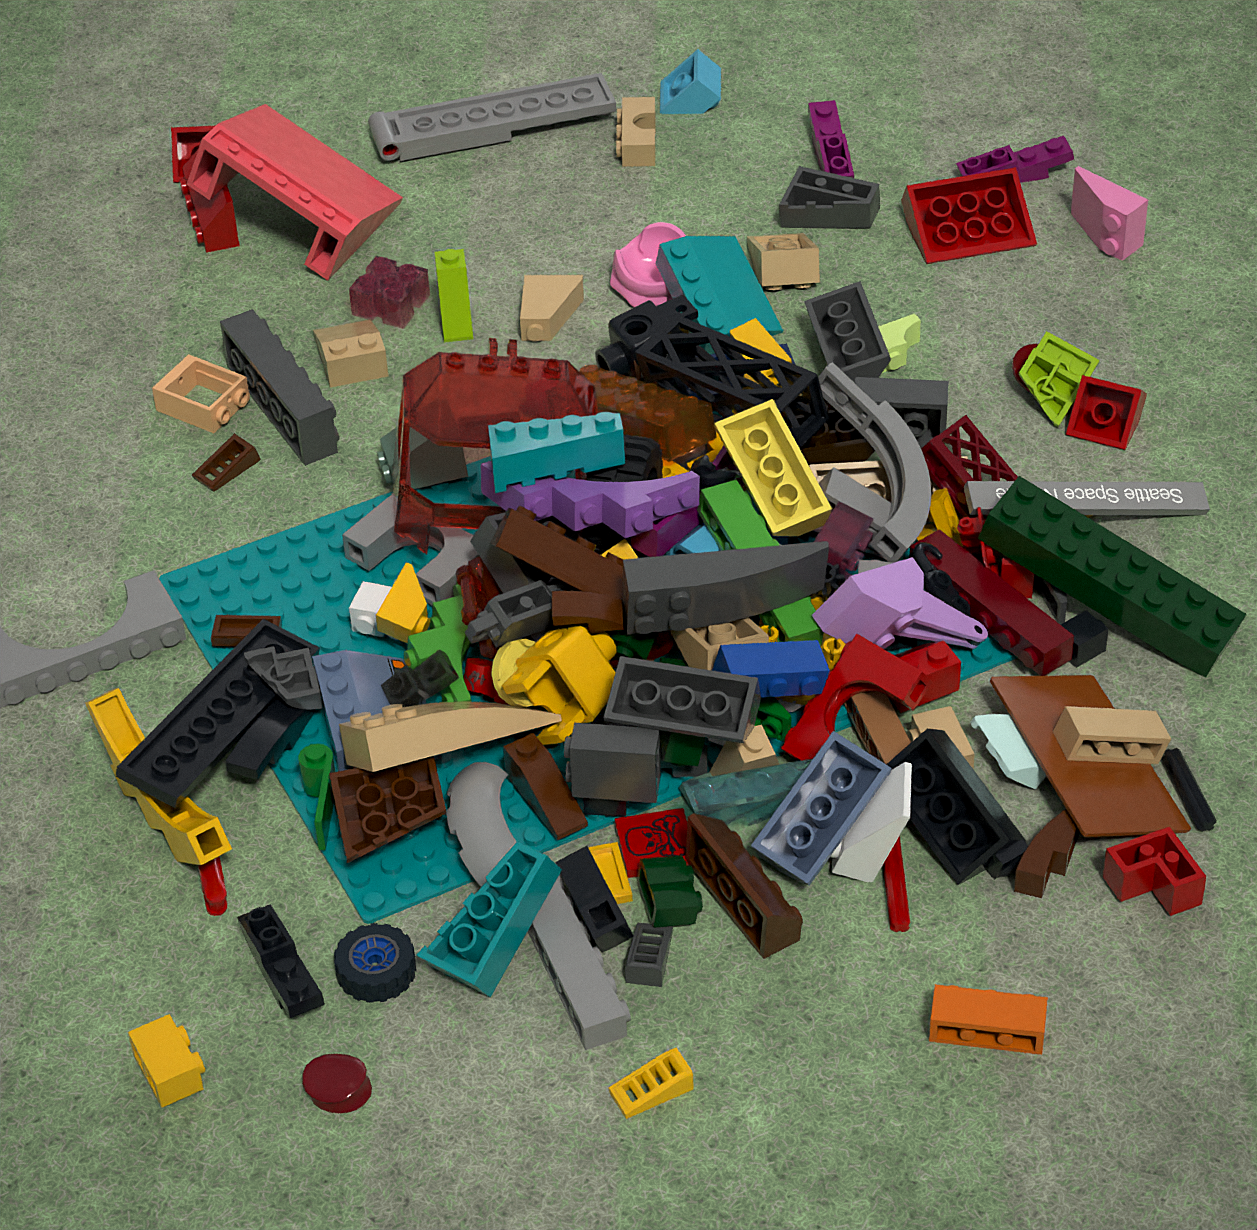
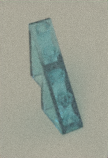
(744, 793)

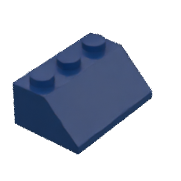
(780, 667)

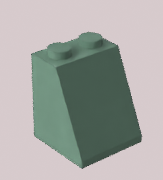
(428, 462)

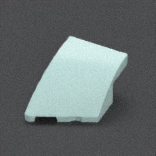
(1010, 749)

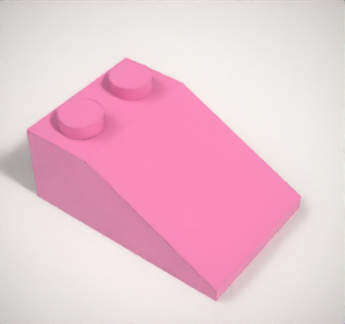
(1108, 213)

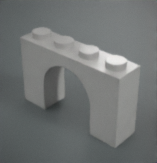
(375, 539)

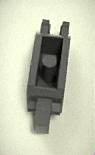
(515, 614)

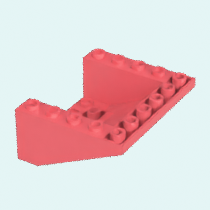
(302, 175)

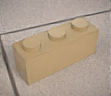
(1111, 735)

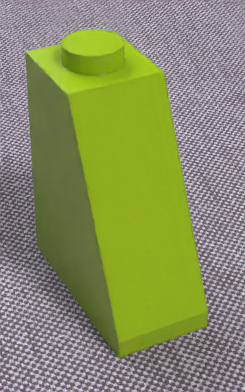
(453, 295)

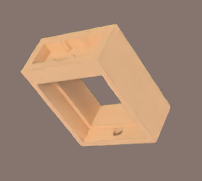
(192, 371)

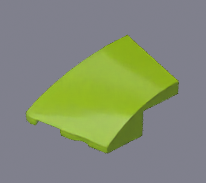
(1055, 375)

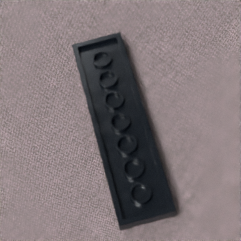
(207, 720)

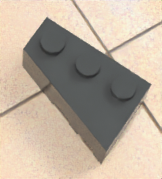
(828, 201)

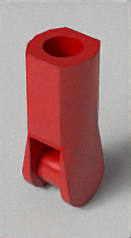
(213, 887)

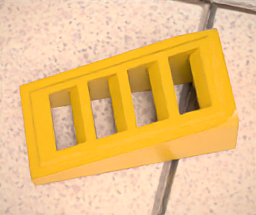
(658, 1067)

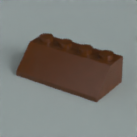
(558, 555)
(741, 885)

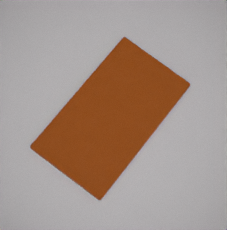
(1097, 795)

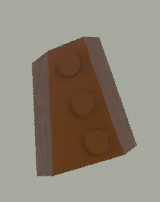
(385, 803)

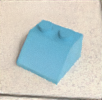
(691, 86)

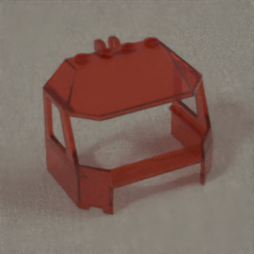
(452, 404)

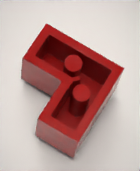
(1158, 865)

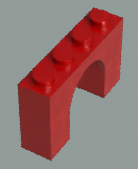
(859, 669)

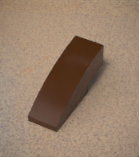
(1047, 854)

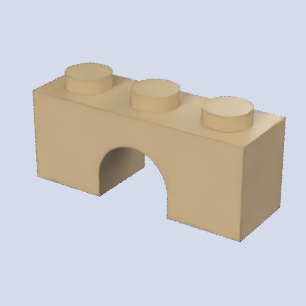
(636, 131)

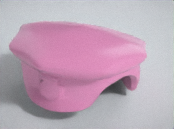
(635, 269)

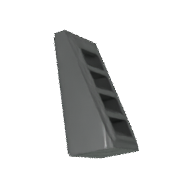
(648, 973)

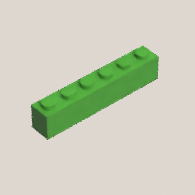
(737, 525)

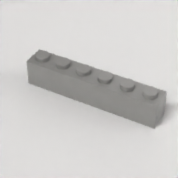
(578, 971)

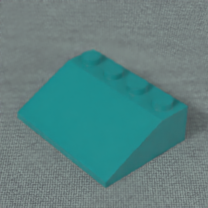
(716, 282)

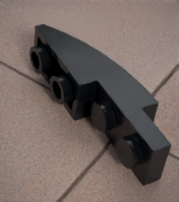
(279, 961)

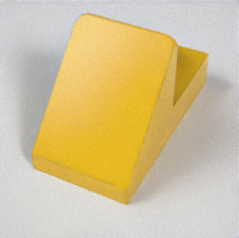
(944, 516)

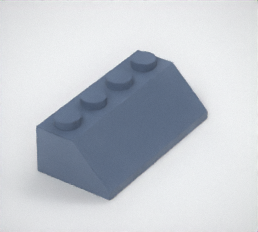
(820, 809)

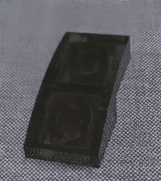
(418, 684)

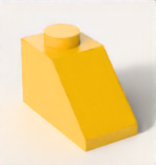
(404, 607)

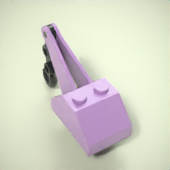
(894, 603)

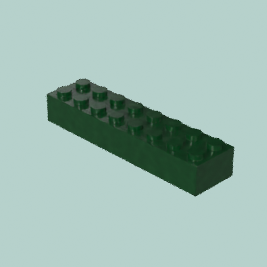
(1111, 576)

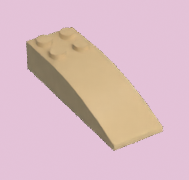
(431, 729)

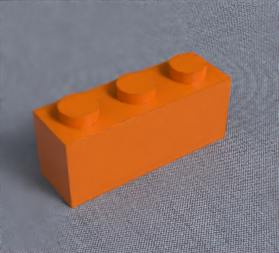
(988, 1019)

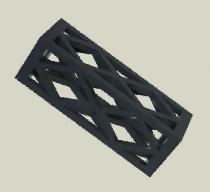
(705, 371)

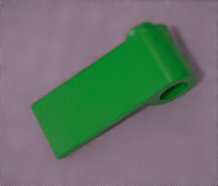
(315, 765)

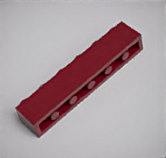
(1002, 609)

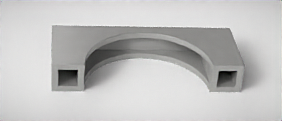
(144, 627)

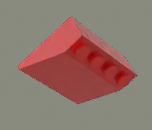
(968, 216)

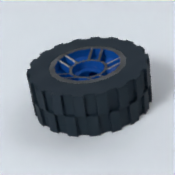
(378, 945)

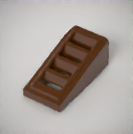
(234, 445)

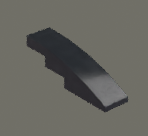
(267, 738)

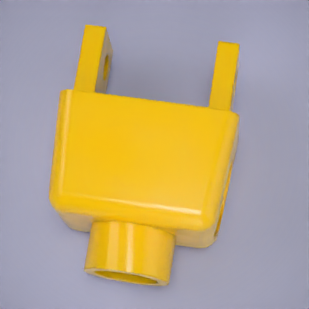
(567, 676)

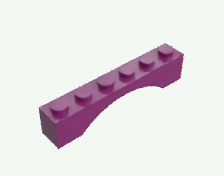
(672, 528)

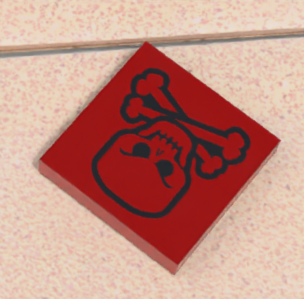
(651, 837)

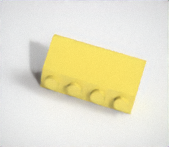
(774, 470)

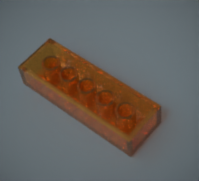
(648, 411)

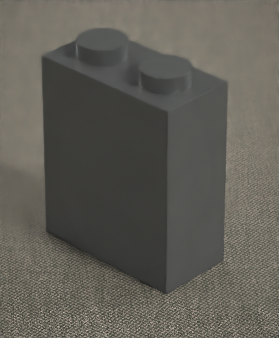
(613, 762)

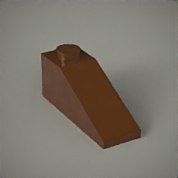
(543, 786)

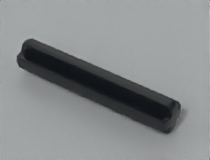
(1189, 789)

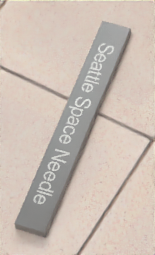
(1103, 497)

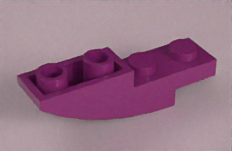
(828, 139)
(1031, 162)

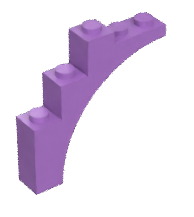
(579, 504)

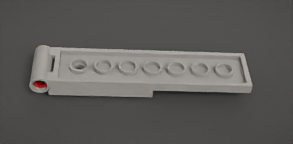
(487, 117)

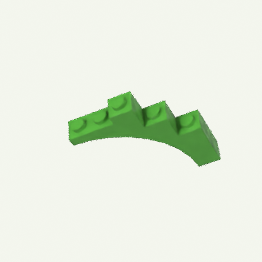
(448, 635)

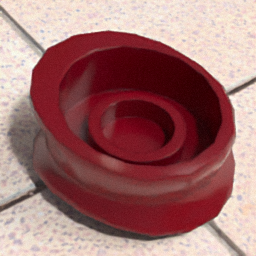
(337, 1083)

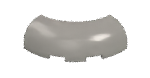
(478, 818)

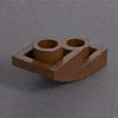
(580, 607)

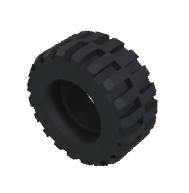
(641, 464)

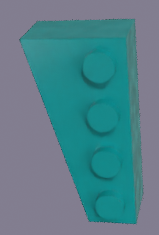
(554, 447)
(494, 920)

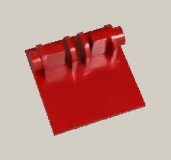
(969, 531)

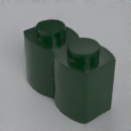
(669, 891)

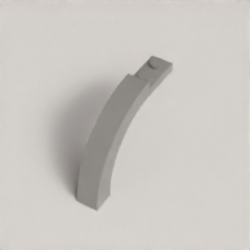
(899, 455)

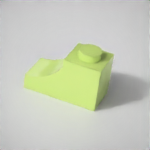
(898, 337)

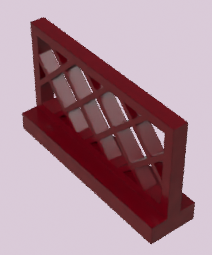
(949, 469)

